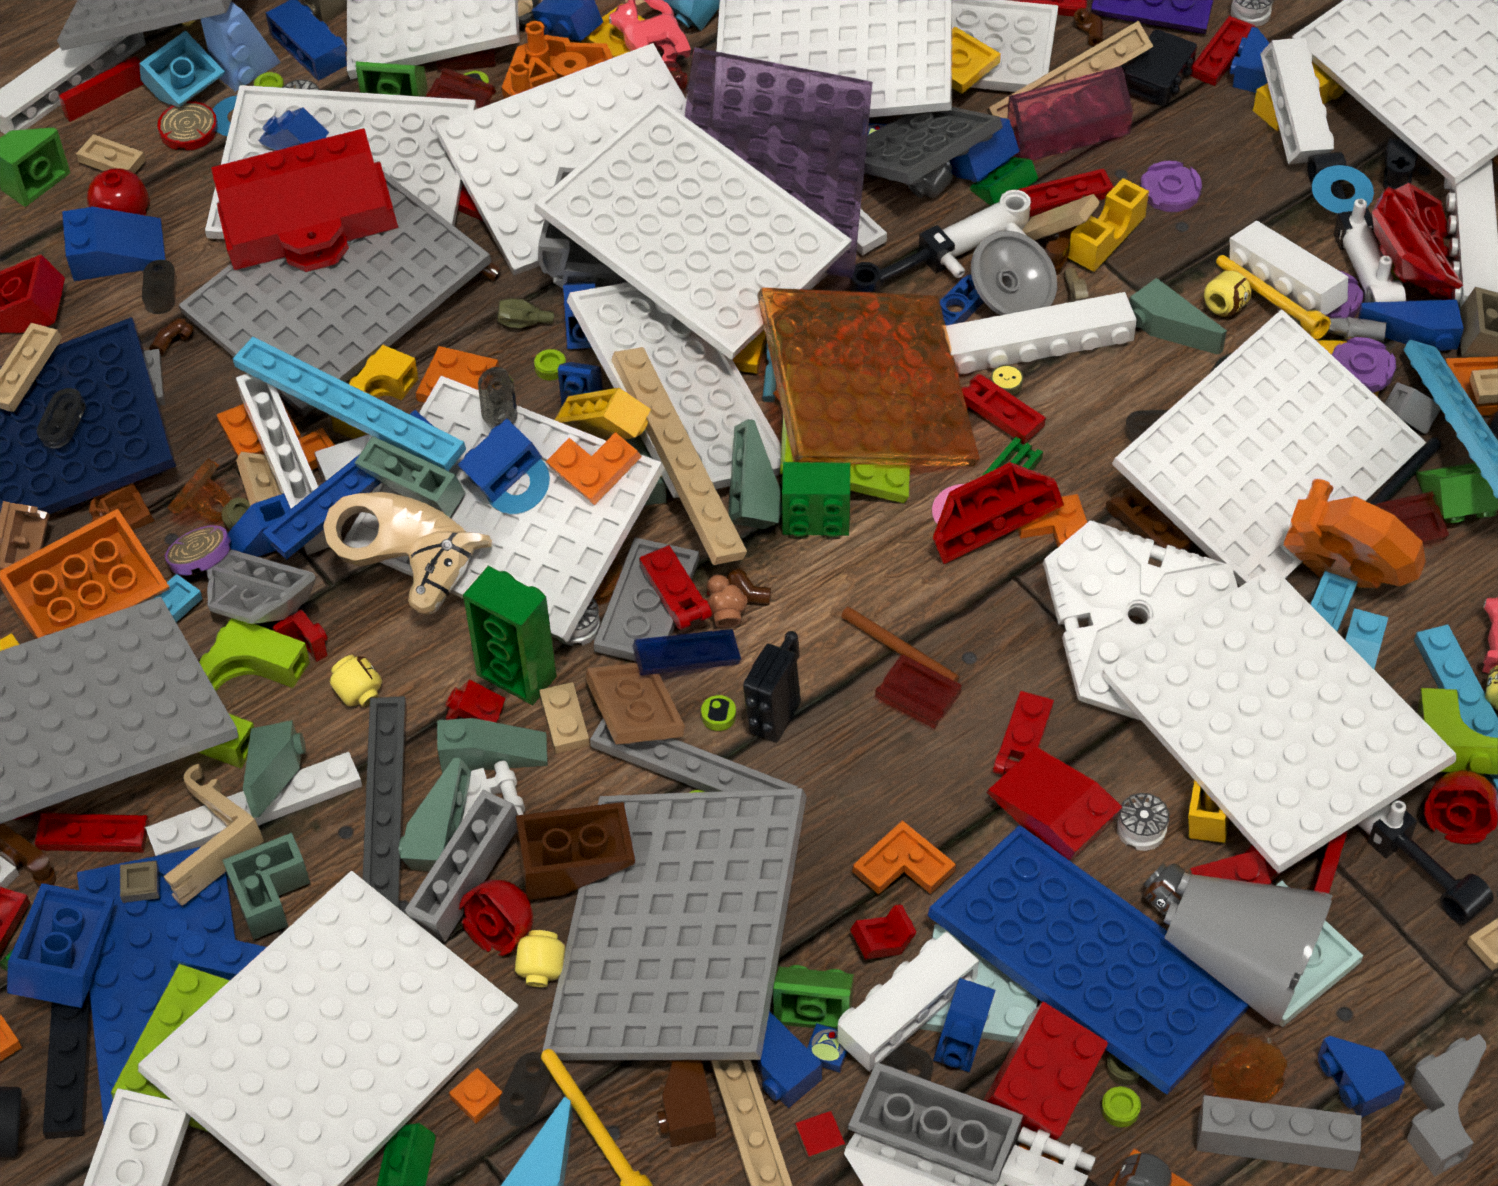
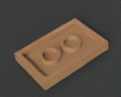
(634, 704)

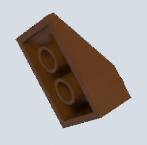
(572, 848)

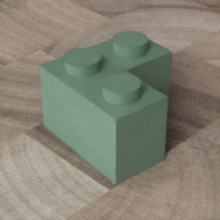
(261, 877)

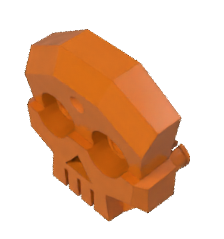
(548, 59)
(1353, 540)

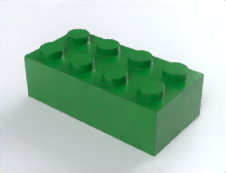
(510, 634)

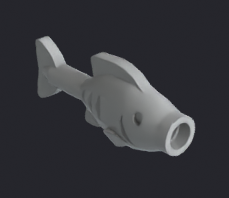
(1356, 327)

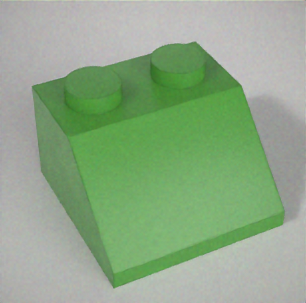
(391, 79)
(31, 163)
(1459, 492)
(811, 996)

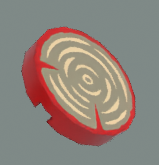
(187, 126)

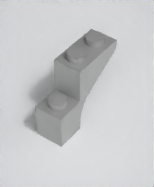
(1440, 1084)

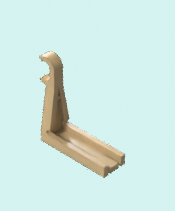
(206, 863)

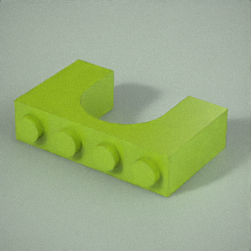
(250, 650)
(1473, 750)

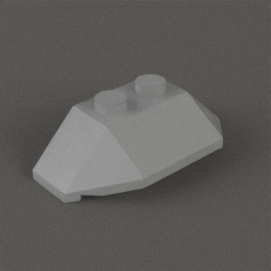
(256, 588)

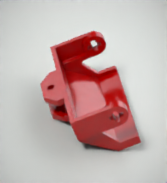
(303, 202)

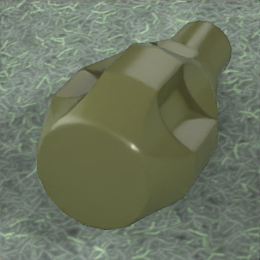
(521, 314)

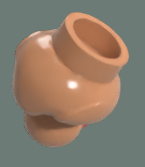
(725, 601)

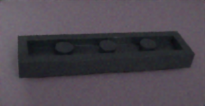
(67, 1070)

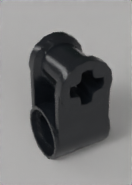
(1399, 164)

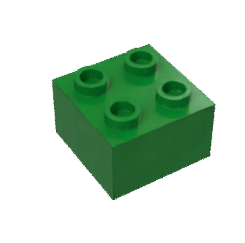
(816, 498)

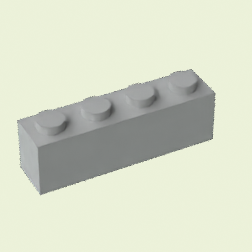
(463, 864)
(1279, 1133)

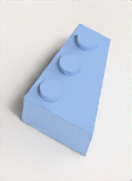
(237, 47)

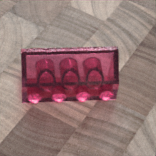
(1071, 114)

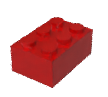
(1047, 1070)

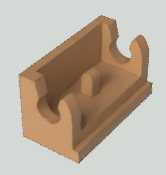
(20, 532)

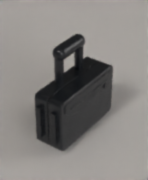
(1161, 69)
(773, 689)

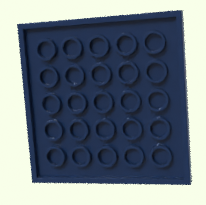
(116, 438)

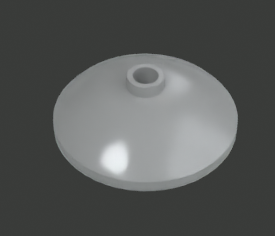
(1020, 265)

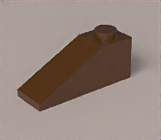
(686, 1105)

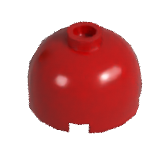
(118, 191)
(1462, 807)
(497, 915)

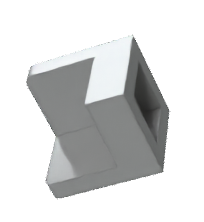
(1413, 407)

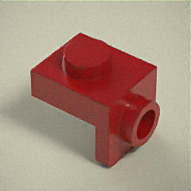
(301, 628)
(474, 702)
(884, 935)

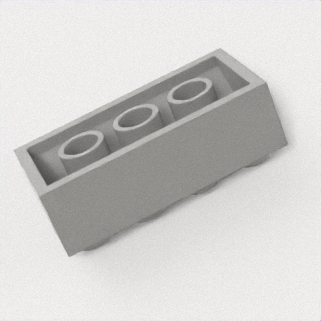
(936, 1122)

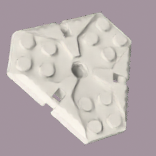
(1105, 579)

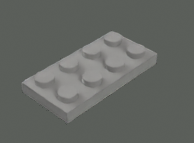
(635, 606)

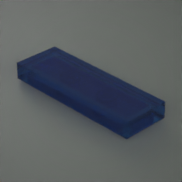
(686, 652)

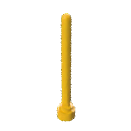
(1313, 322)
(592, 1122)

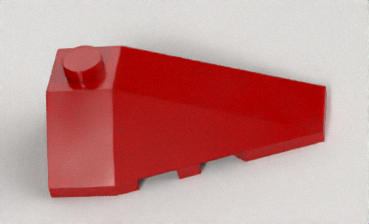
(1432, 215)

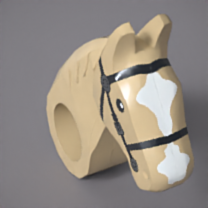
(407, 527)

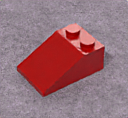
(29, 294)
(1055, 802)

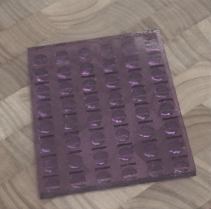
(792, 127)

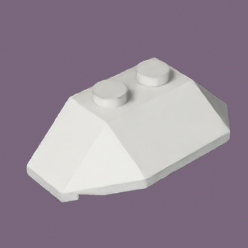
(890, 1166)

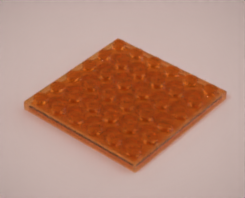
(866, 378)

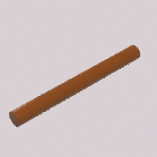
(894, 642)

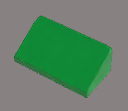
(1011, 176)
(407, 1157)

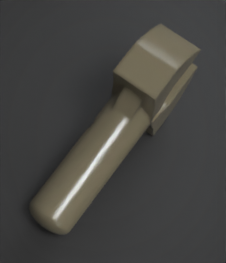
(1077, 286)

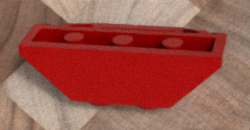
(1410, 244)
(993, 508)

